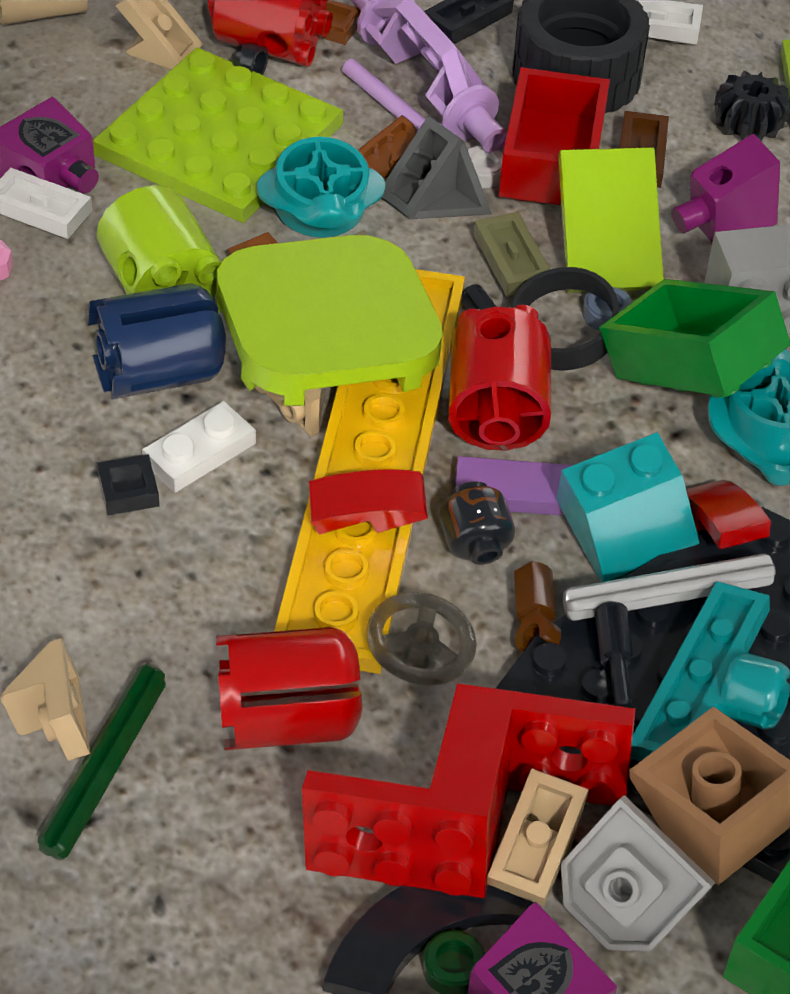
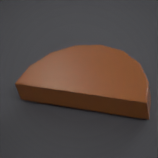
(388, 146)

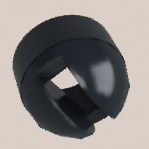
(251, 57)

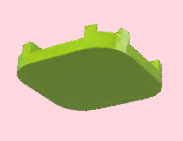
(327, 315)

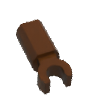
(535, 604)

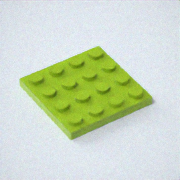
(213, 132)

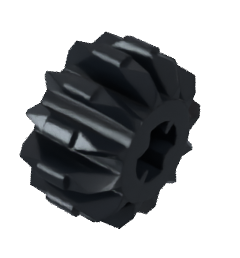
(752, 105)

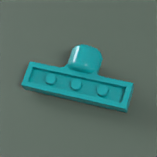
(717, 672)

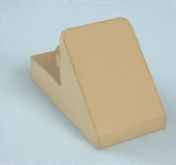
(162, 32)
(50, 699)
(538, 837)

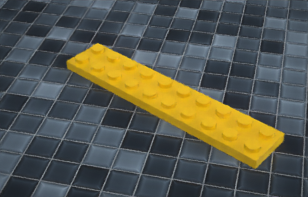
(372, 426)

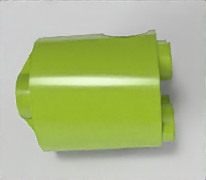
(156, 242)

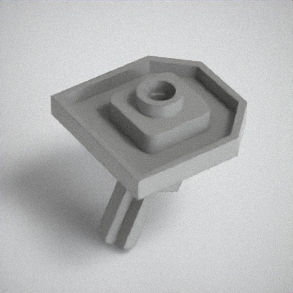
(630, 881)

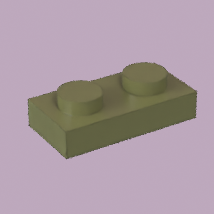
(509, 250)

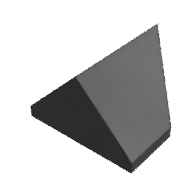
(436, 177)

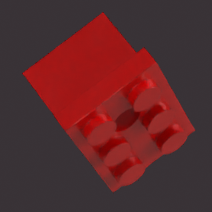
(450, 832)

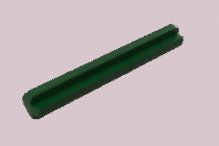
(102, 763)

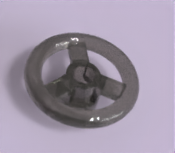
(416, 651)

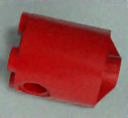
(282, 26)
(500, 377)

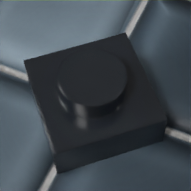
(128, 484)

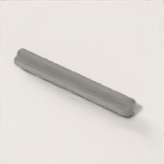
(669, 585)

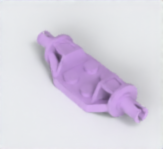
(457, 91)

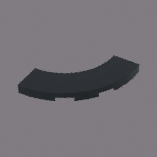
(400, 926)

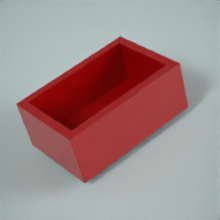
(549, 116)

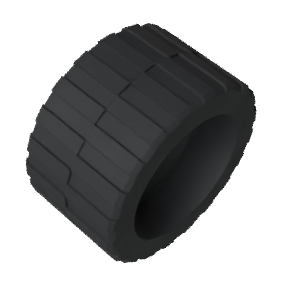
(586, 40)

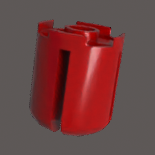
(289, 687)

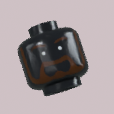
(477, 523)

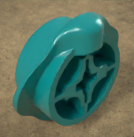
(321, 187)
(758, 420)

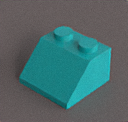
(627, 507)

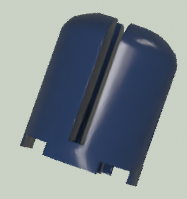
(157, 339)

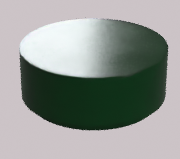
(450, 960)

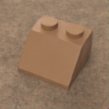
(716, 793)

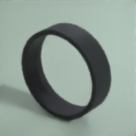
(577, 279)

